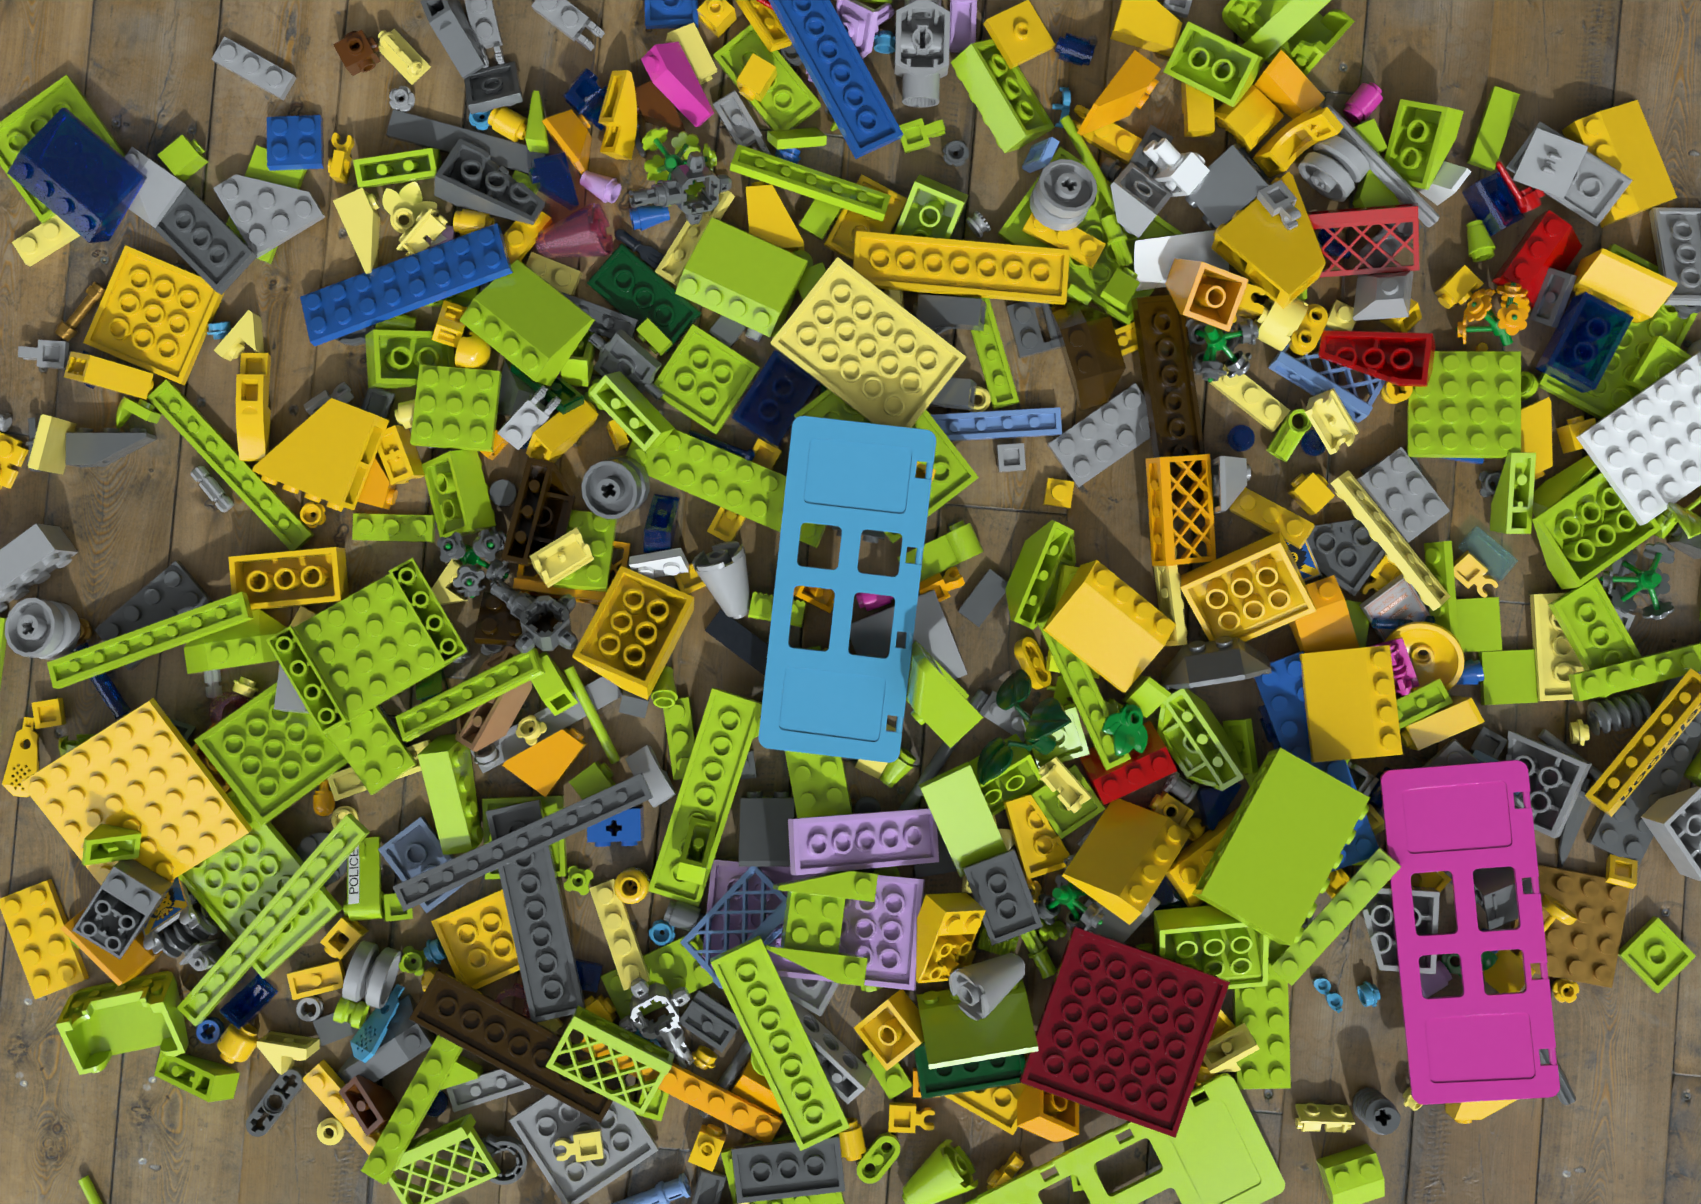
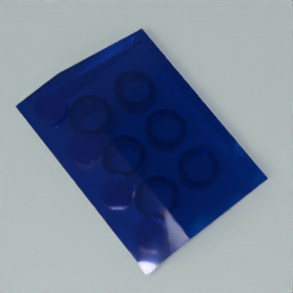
(78, 176)

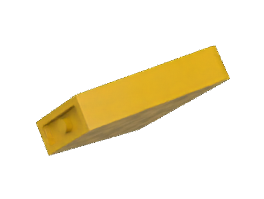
(1268, 253)
(327, 455)

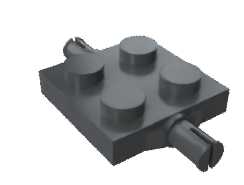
(630, 359)

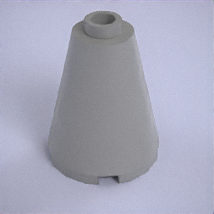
(726, 577)
(986, 983)

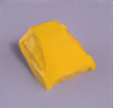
(1249, 119)

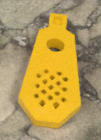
(22, 756)

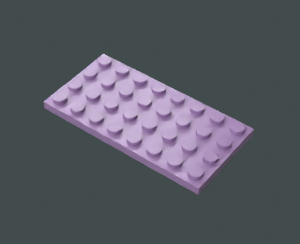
(877, 930)

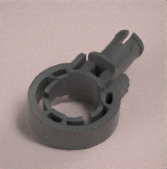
(494, 1146)

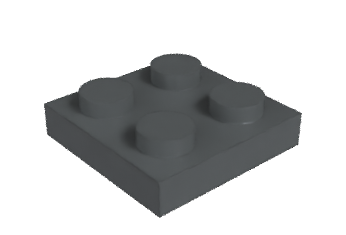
(493, 88)

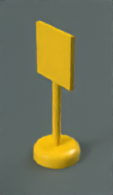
(1508, 971)

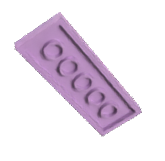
(862, 841)

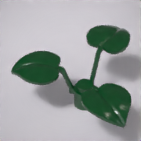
(1045, 720)

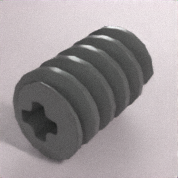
(1617, 712)
(182, 937)
(1376, 1111)

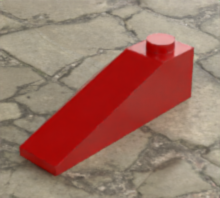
(1389, 356)

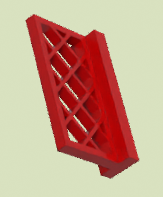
(1368, 216)

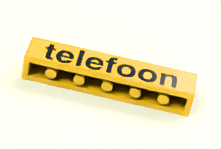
(1648, 745)

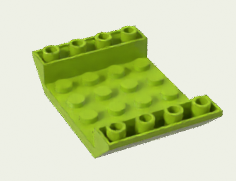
(367, 647)

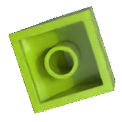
(1352, 1176)

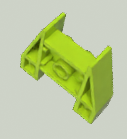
(815, 923)

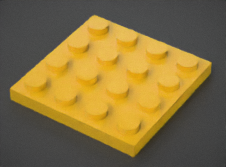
(154, 315)

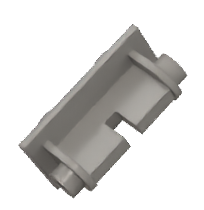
(203, 955)

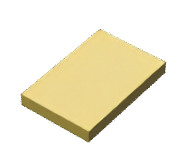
(50, 444)

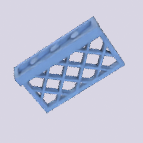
(1317, 383)
(768, 930)

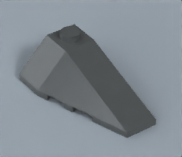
(478, 184)
(400, 1044)

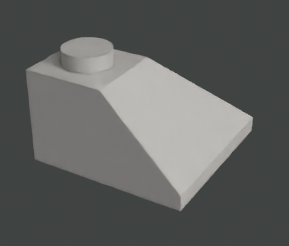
(158, 190)
(1137, 199)
(1383, 295)
(1228, 480)

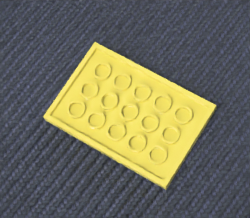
(867, 348)

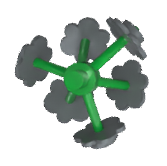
(1647, 582)

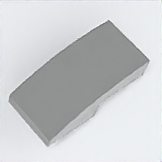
(659, 783)

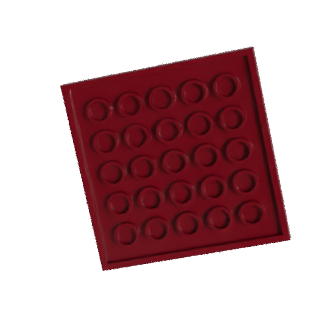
(1124, 1031)

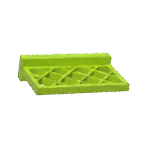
(616, 1039)
(433, 1142)

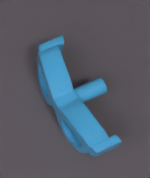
(1065, 106)
(1333, 999)

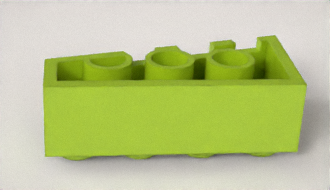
(452, 794)

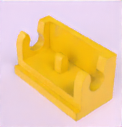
(1247, 306)
(400, 456)

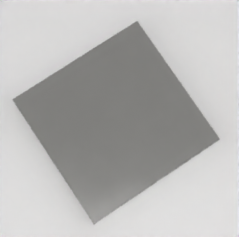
(873, 634)

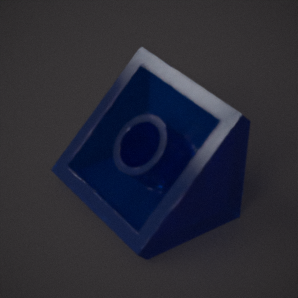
(1493, 203)

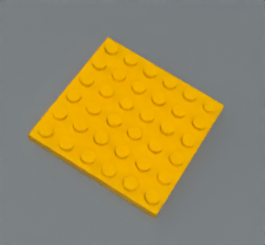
(142, 780)

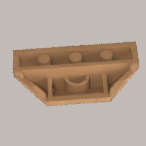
(494, 718)

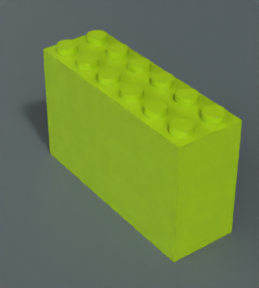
(1282, 847)

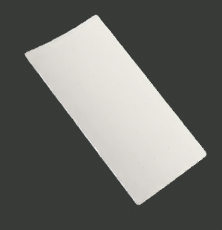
(1156, 255)

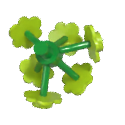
(661, 168)

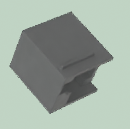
(1497, 894)

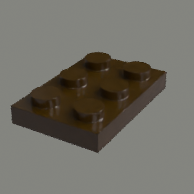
(500, 627)

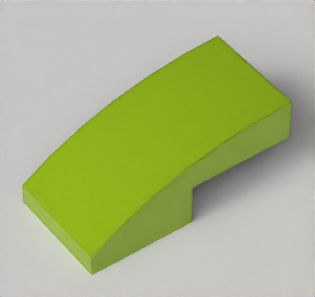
(820, 218)

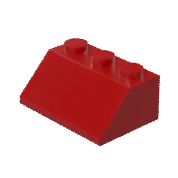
(1545, 245)
(1131, 775)

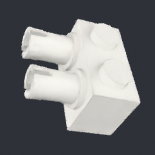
(1176, 171)

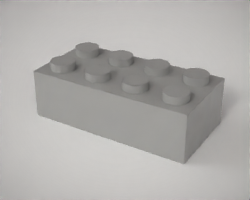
(31, 559)

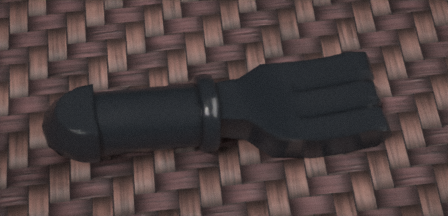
(647, 253)

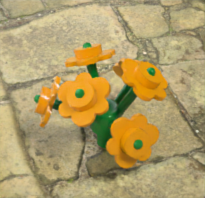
(1509, 318)

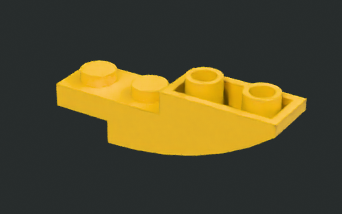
(252, 406)

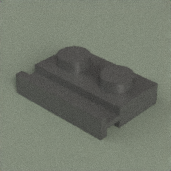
(710, 1020)

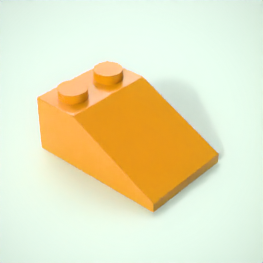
(1123, 93)
(1330, 625)

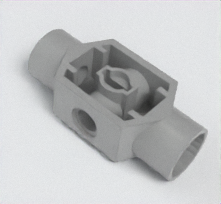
(922, 50)

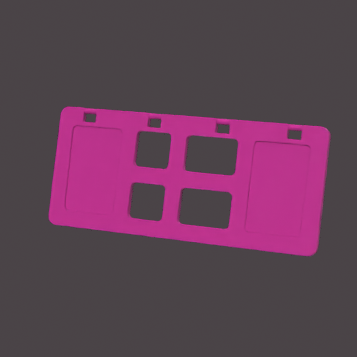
(1477, 1041)

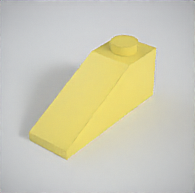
(362, 224)

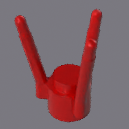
(1526, 198)

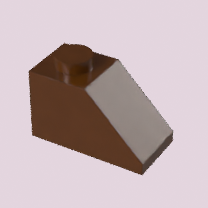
(657, 108)
(369, 1103)

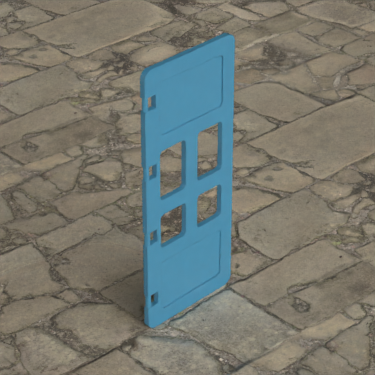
(858, 481)

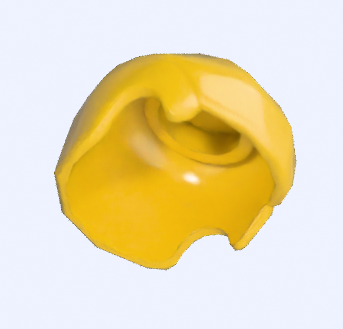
(472, 352)

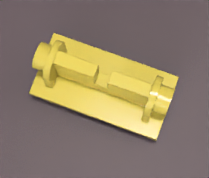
(402, 55)
(428, 225)
(1059, 778)
(1335, 1117)

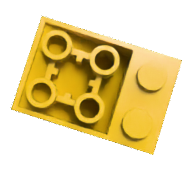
(945, 934)

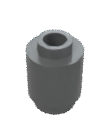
(683, 915)

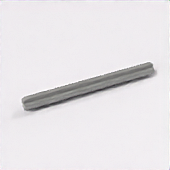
(1387, 173)

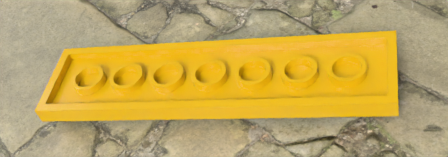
(962, 267)

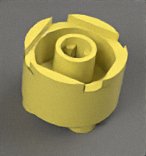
(1278, 323)

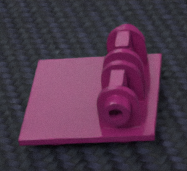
(1403, 670)

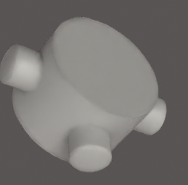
(5, 422)

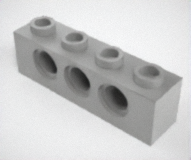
(843, 1069)

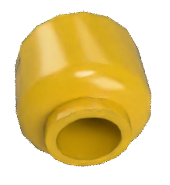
(626, 892)
(237, 1043)

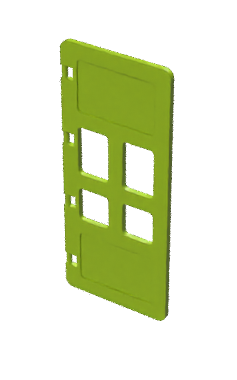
(1211, 1160)

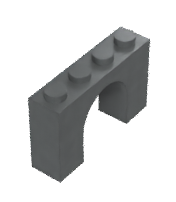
(948, 313)

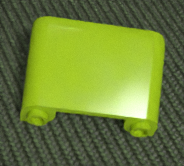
(1305, 46)
(123, 1019)

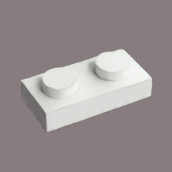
(660, 563)

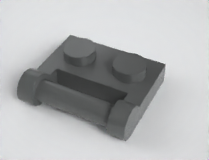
(1027, 329)

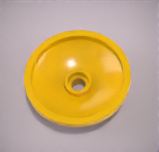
(1444, 655)

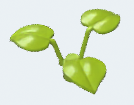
(1685, 517)

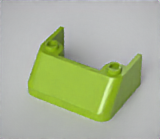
(938, 698)

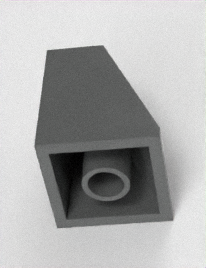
(1228, 186)
(765, 829)

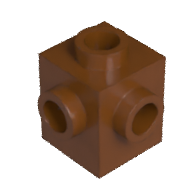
(358, 52)

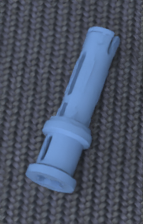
(662, 1193)

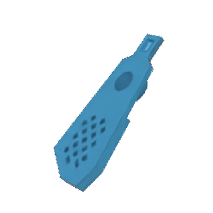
(372, 1032)

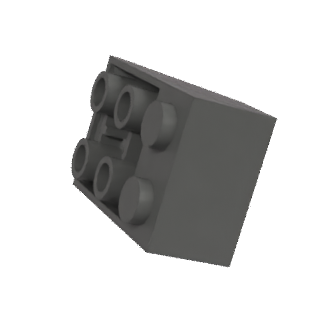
(122, 906)

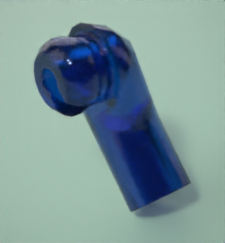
(1334, 247)

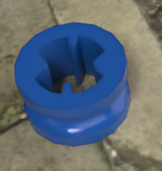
(208, 1039)

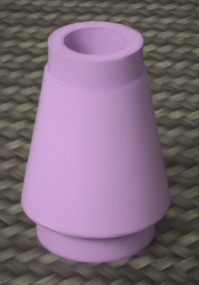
(601, 186)

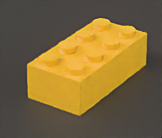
(291, 577)

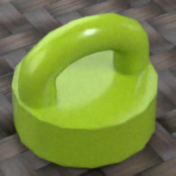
(1529, 385)

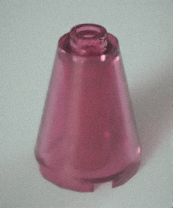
(577, 235)

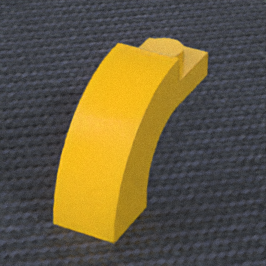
(1296, 138)

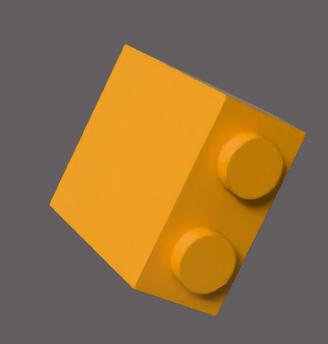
(1205, 292)

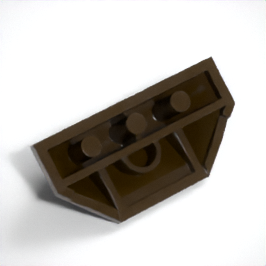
(1089, 351)
(539, 513)

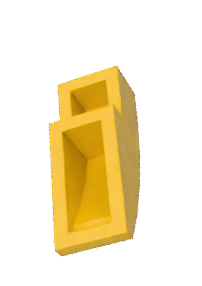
(1197, 111)
(619, 116)

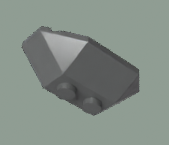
(1214, 663)

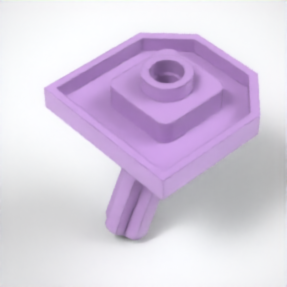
(862, 22)

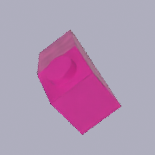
(677, 81)

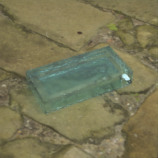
(1489, 553)

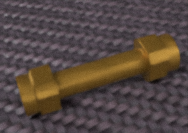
(67, 329)

